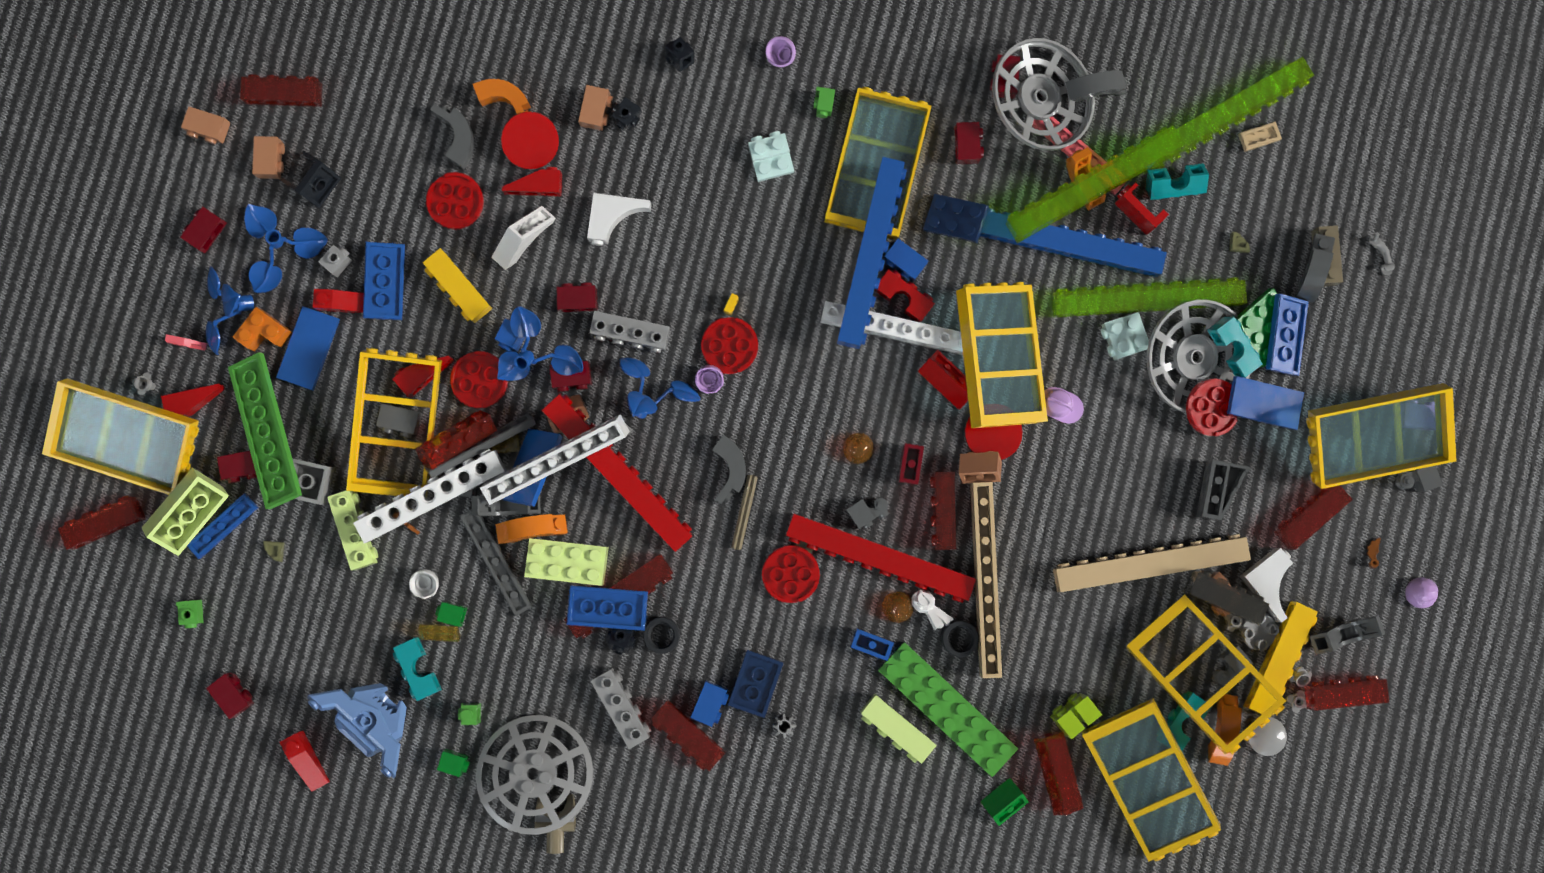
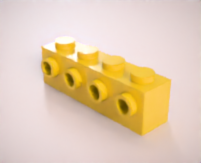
(457, 285)

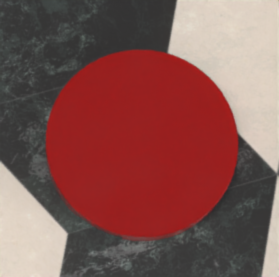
(530, 140)
(454, 201)
(729, 345)
(476, 381)
(1208, 407)
(996, 439)
(790, 574)

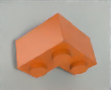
(261, 326)

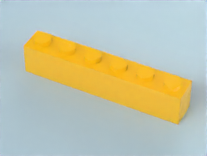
(1282, 656)

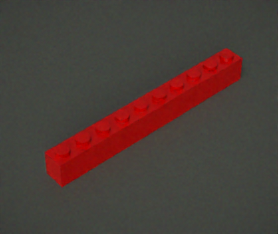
(621, 476)
(880, 557)

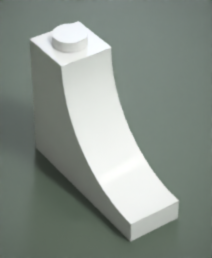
(608, 212)
(520, 236)
(1265, 580)

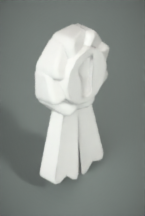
(925, 603)

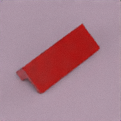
(946, 379)

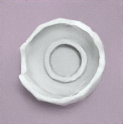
(424, 583)

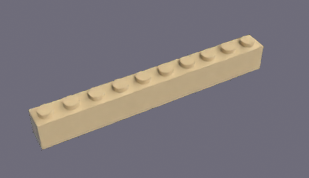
(1151, 564)
(986, 580)

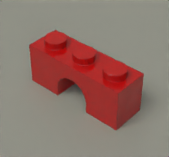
(919, 303)

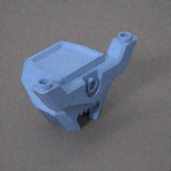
(367, 721)

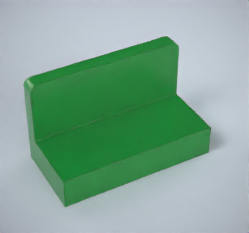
(1004, 801)

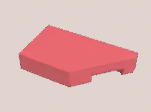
(185, 342)

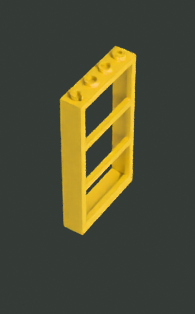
(379, 486)
(1184, 602)

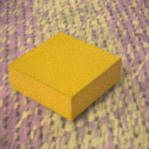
(731, 304)

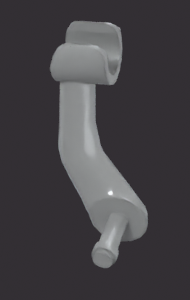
(1375, 241)

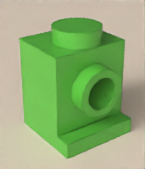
(824, 102)
(196, 613)
(470, 713)

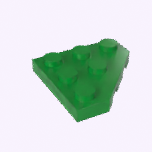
(1257, 322)

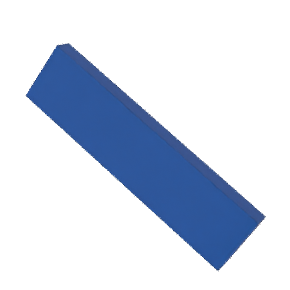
(222, 526)

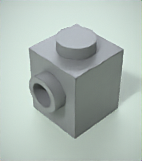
(335, 260)

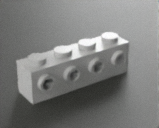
(630, 331)
(620, 708)

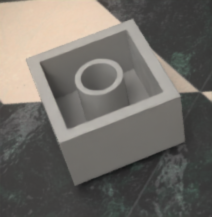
(313, 481)

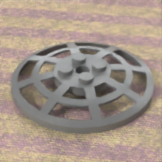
(1047, 88)
(1186, 348)
(546, 775)

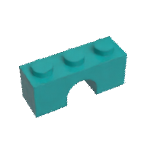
(1192, 182)
(1244, 358)
(420, 685)
(1178, 715)

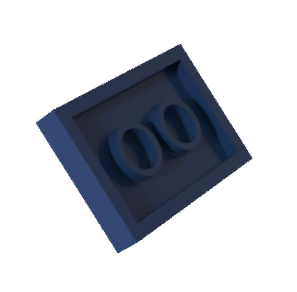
(956, 218)
(755, 683)

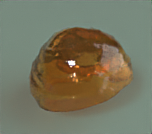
(858, 448)
(897, 607)

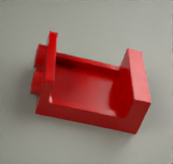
(1137, 211)

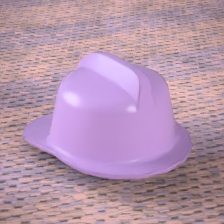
(1063, 405)

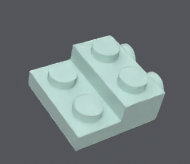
(770, 156)
(1125, 336)

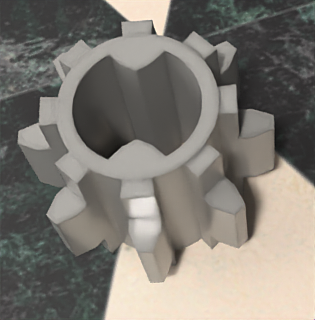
(788, 729)

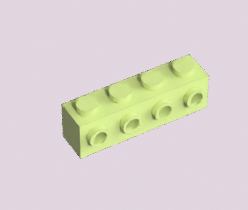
(345, 512)
(898, 729)

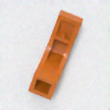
(500, 90)
(1081, 163)
(531, 527)
(1227, 728)

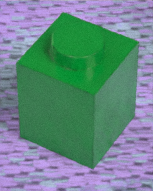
(451, 613)
(453, 763)

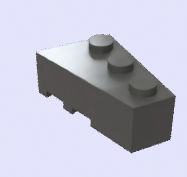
(1218, 488)

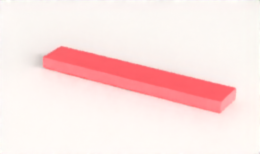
(1064, 135)

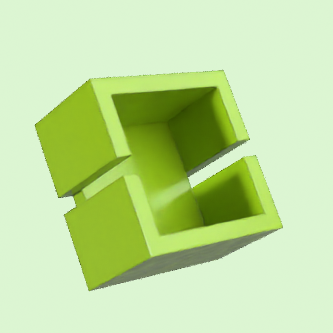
(1082, 708)

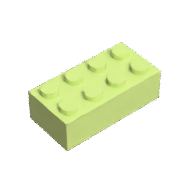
(184, 511)
(566, 562)

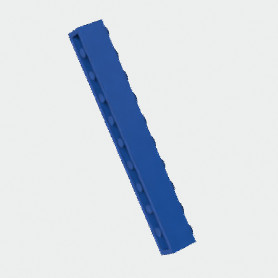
(1081, 246)
(870, 253)

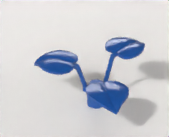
(263, 221)
(231, 302)
(516, 366)
(640, 404)

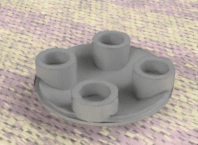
(1259, 636)
(1269, 739)

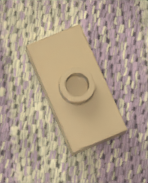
(1259, 136)

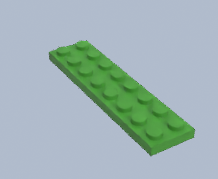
(264, 431)
(948, 709)

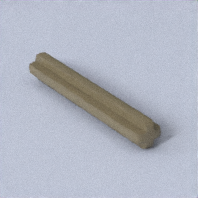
(744, 512)

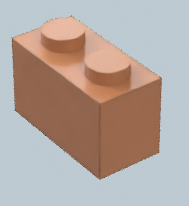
(595, 107)
(206, 125)
(268, 157)
(980, 467)

